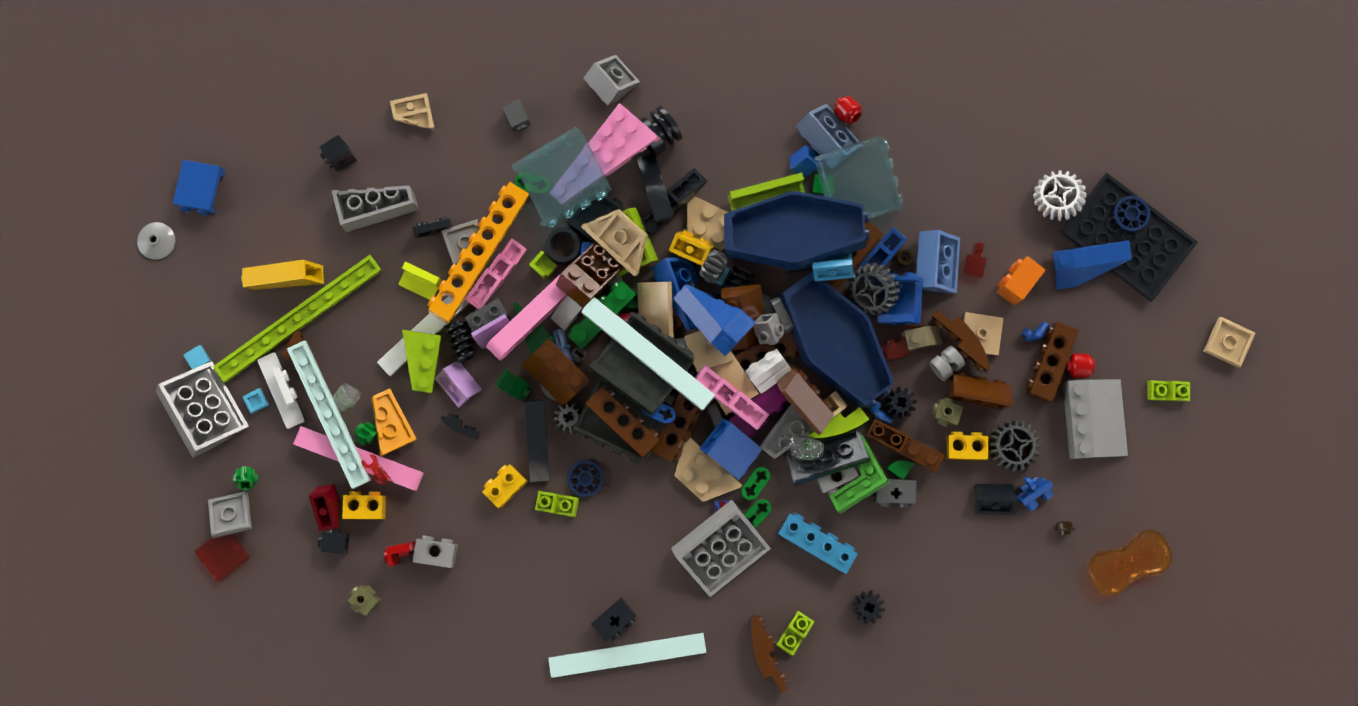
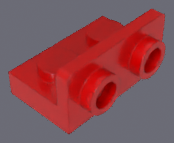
(393, 552)

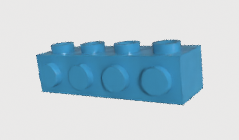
(817, 543)

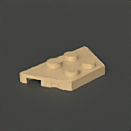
(706, 222)
(619, 238)
(703, 474)

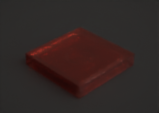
(222, 555)

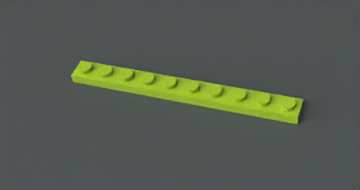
(297, 318)

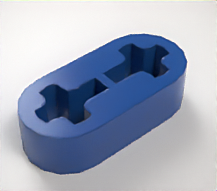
(659, 417)

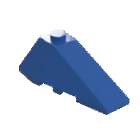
(1082, 264)
(678, 272)
(716, 320)

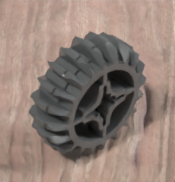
(872, 274)
(1015, 452)

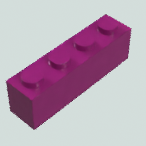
(769, 401)

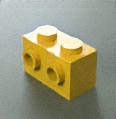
(690, 247)
(504, 486)

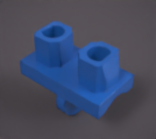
(1034, 489)

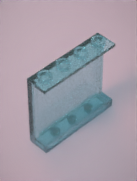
(861, 176)
(562, 177)

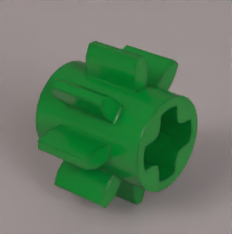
(365, 433)
(245, 478)

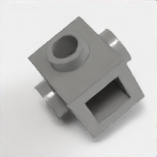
(768, 329)

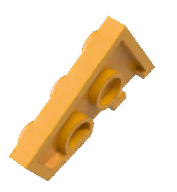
(390, 422)

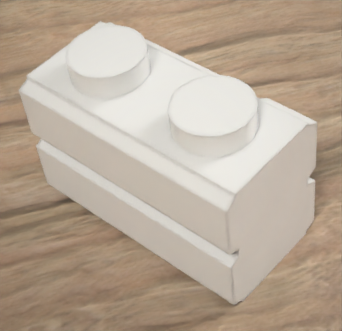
(768, 370)

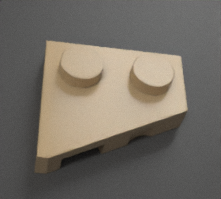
(413, 111)

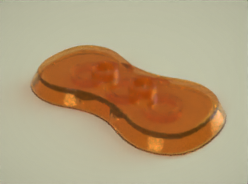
(1117, 568)

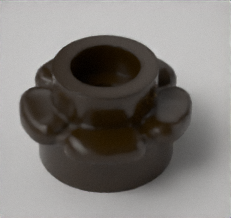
(899, 258)
(1064, 527)

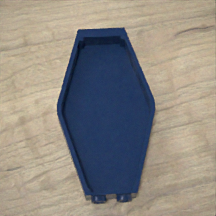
(795, 230)
(837, 341)

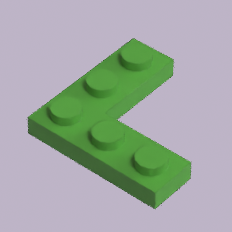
(862, 487)

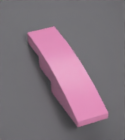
(496, 274)
(732, 398)

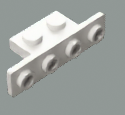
(281, 391)

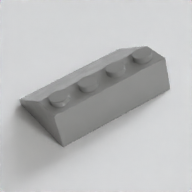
(201, 408)
(1095, 419)
(720, 548)

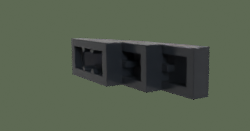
(655, 188)
(678, 197)
(537, 440)

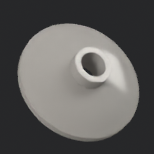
(162, 246)

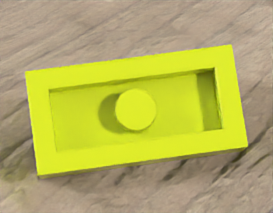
(419, 281)

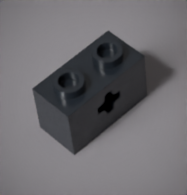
(336, 153)
(605, 628)

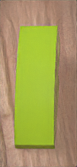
(840, 425)

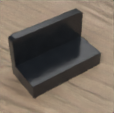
(995, 499)

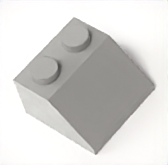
(610, 79)

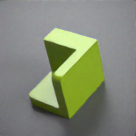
(543, 265)

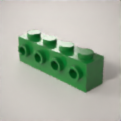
(617, 301)

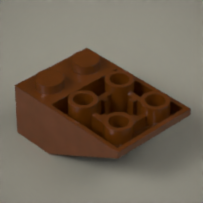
(589, 274)

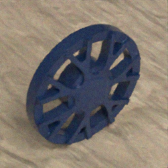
(1131, 213)
(585, 478)

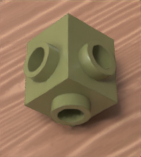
(953, 412)
(370, 601)

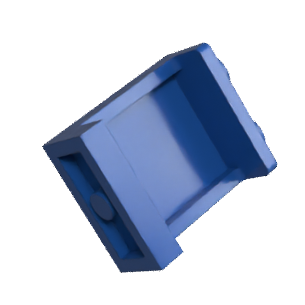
(197, 187)
(908, 305)
(731, 448)

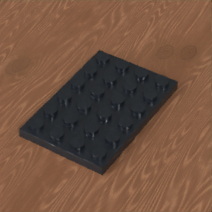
(1155, 249)

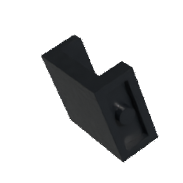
(595, 210)

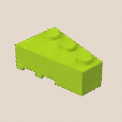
(422, 358)

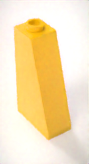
(283, 275)

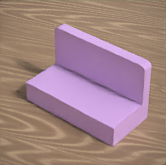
(457, 383)

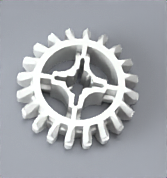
(1074, 188)

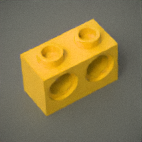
(967, 451)
(364, 510)

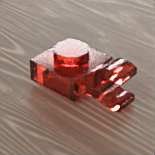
(975, 263)
(380, 474)

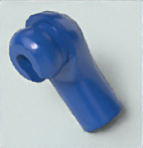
(1037, 334)
(879, 415)

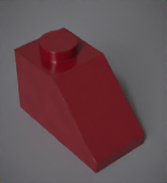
(325, 506)

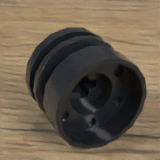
(664, 127)

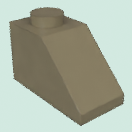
(922, 337)

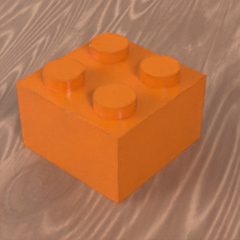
(1020, 281)

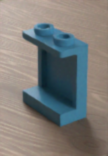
(834, 269)

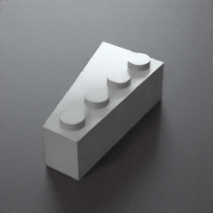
(373, 205)

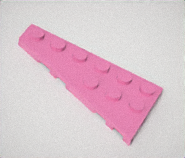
(620, 140)

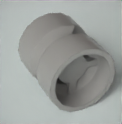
(947, 363)

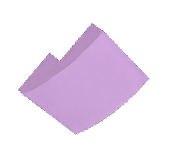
(488, 331)

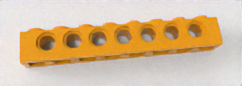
(447, 311)

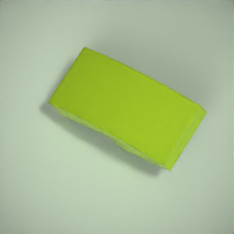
(1168, 390)
(557, 504)
(794, 633)

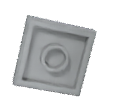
(229, 514)

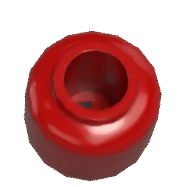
(847, 110)
(1080, 365)

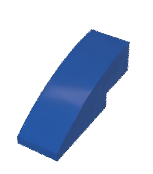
(886, 248)

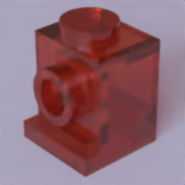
(895, 350)

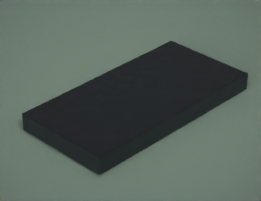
(839, 454)

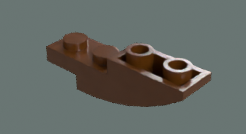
(970, 345)
(905, 446)
(762, 646)

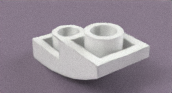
(566, 313)

